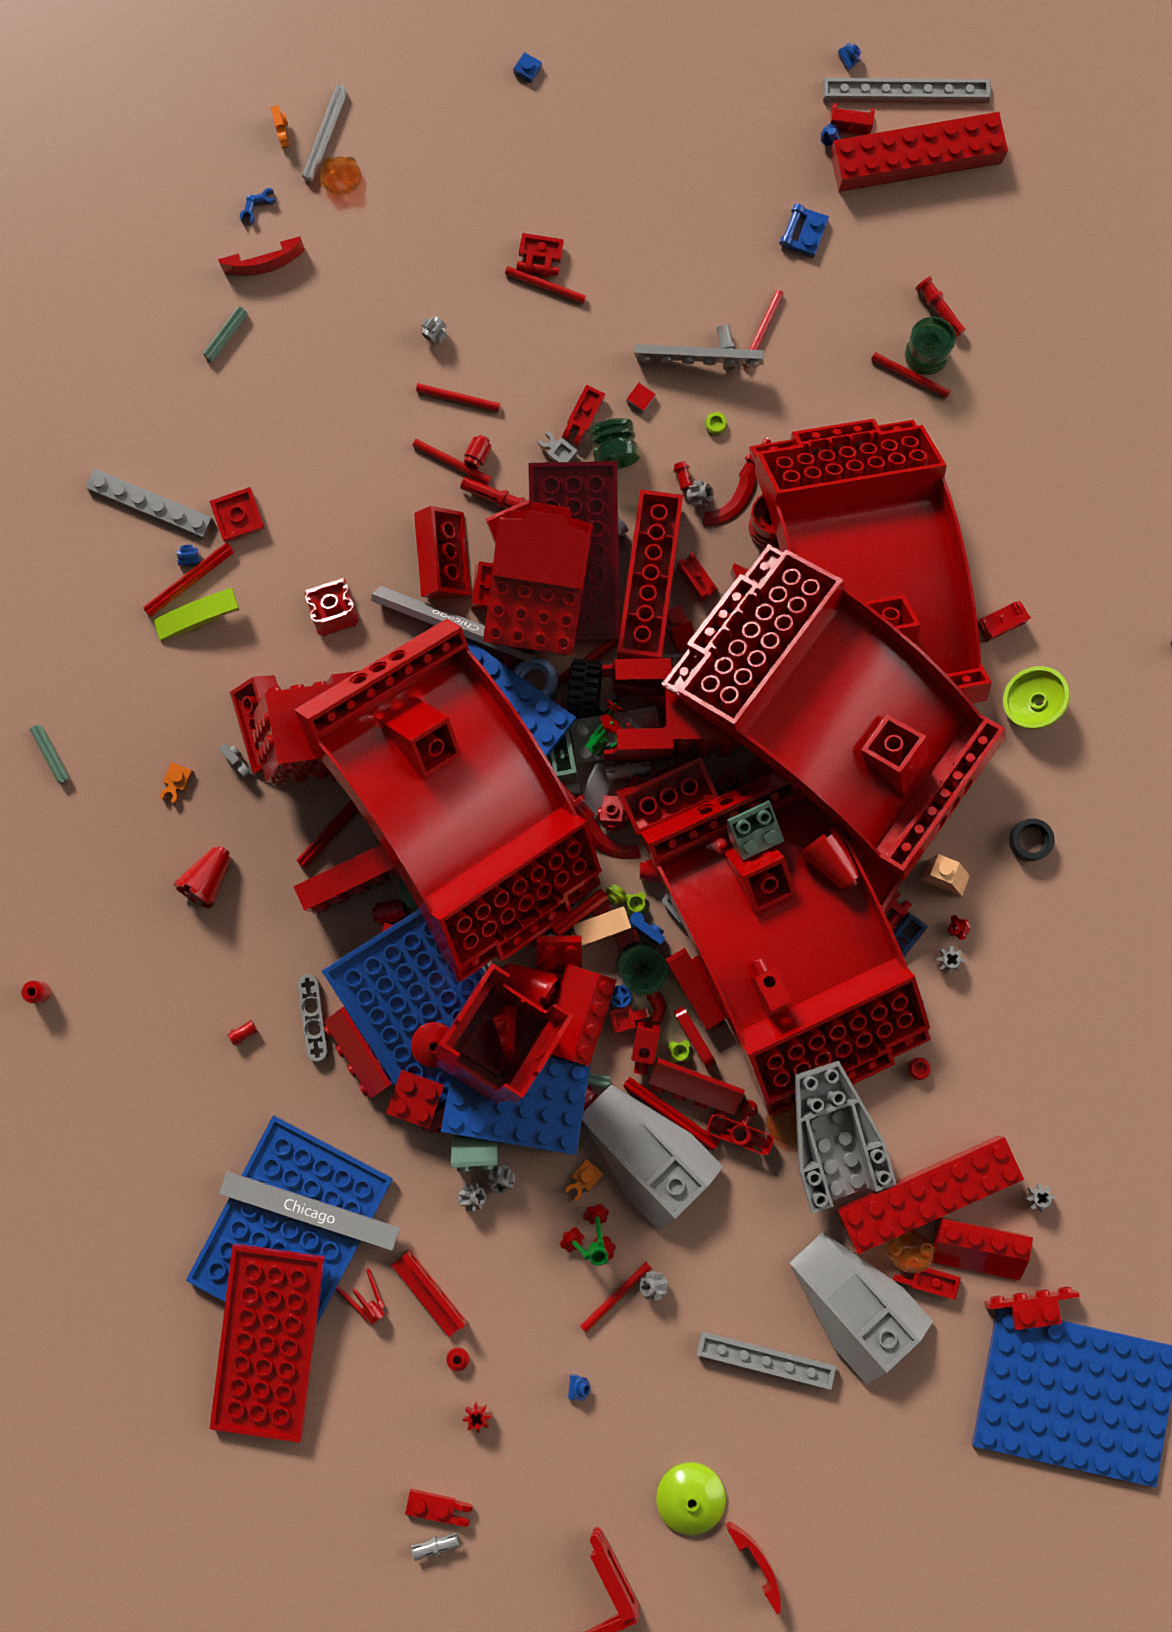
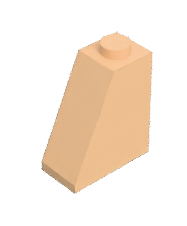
(945, 874)
(602, 926)

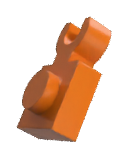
(280, 122)
(176, 778)
(585, 1176)

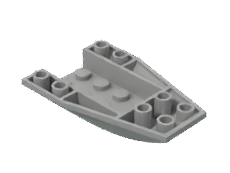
(836, 1139)
(649, 1155)
(860, 1308)

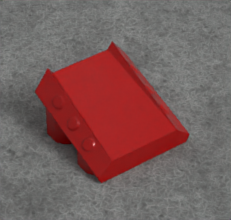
(331, 607)
(509, 1033)

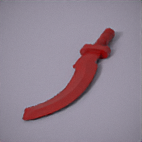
(740, 497)
(599, 839)

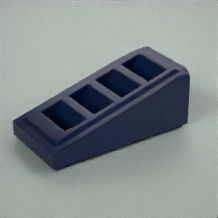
(916, 934)

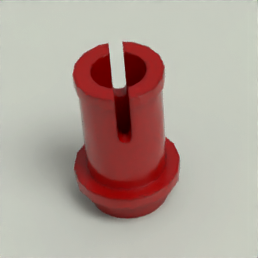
(683, 475)
(242, 1033)

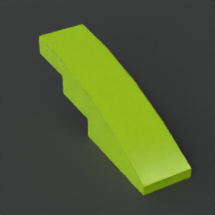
(196, 614)

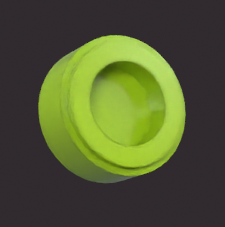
(715, 423)

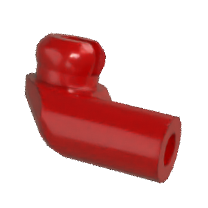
(659, 1006)

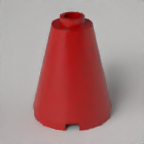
(832, 858)
(205, 877)
(533, 984)

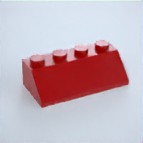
(442, 553)
(245, 701)
(667, 794)
(588, 999)
(358, 1053)
(695, 1086)
(981, 1248)

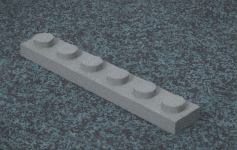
(708, 356)
(149, 503)
(766, 1360)

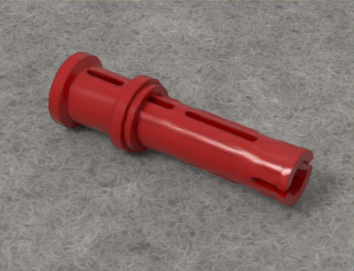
(935, 300)
(501, 498)

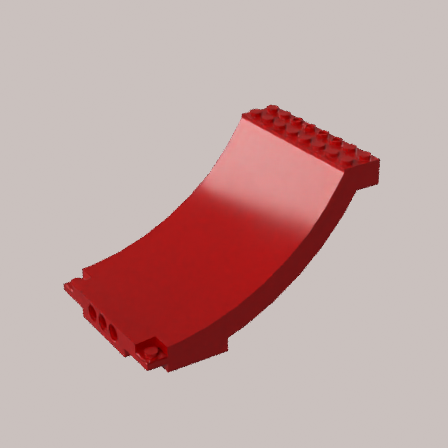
(883, 520)
(837, 705)
(456, 796)
(826, 942)

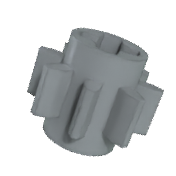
(434, 329)
(700, 494)
(956, 959)
(501, 1179)
(472, 1197)
(1034, 1199)
(653, 1285)

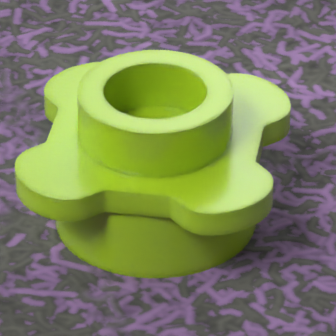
(615, 894)
(640, 898)
(675, 1056)

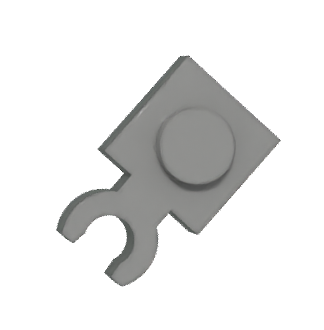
(559, 451)
(233, 756)

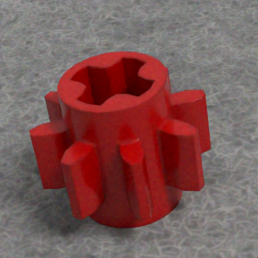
(479, 1423)

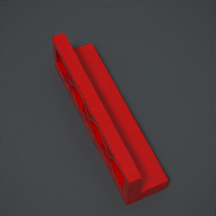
(429, 1293)

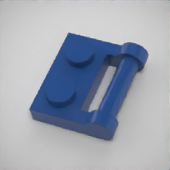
(810, 233)
(652, 932)

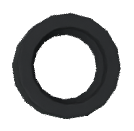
(1048, 837)

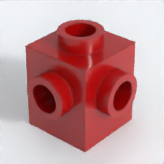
(612, 814)

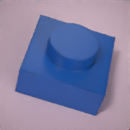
(527, 67)

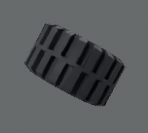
(584, 687)

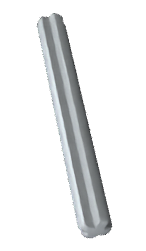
(324, 133)

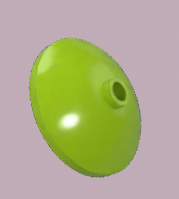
(1028, 689)
(685, 1483)

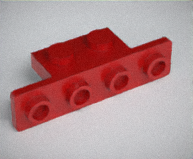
(1034, 1309)

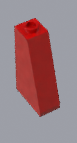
(695, 990)

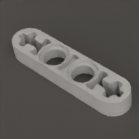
(309, 1018)

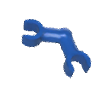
(254, 199)

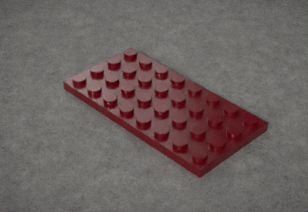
(592, 496)

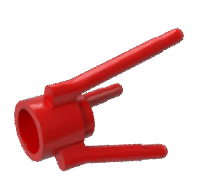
(370, 1311)

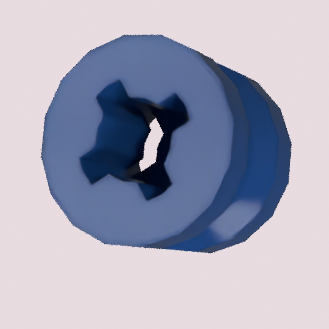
(622, 998)

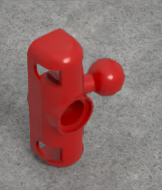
(751, 1139)

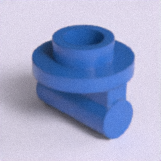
(850, 55)
(829, 134)
(188, 555)
(578, 1387)

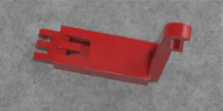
(615, 1584)

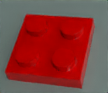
(237, 514)
(558, 951)
(415, 1099)

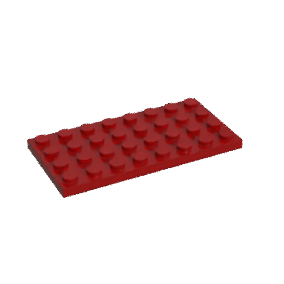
(267, 1343)

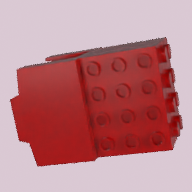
(537, 579)
(682, 727)
(280, 737)
(473, 1048)

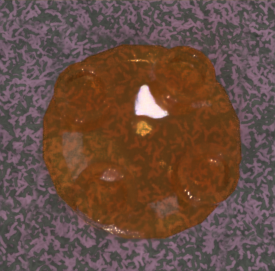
(340, 175)
(783, 1126)
(911, 1252)

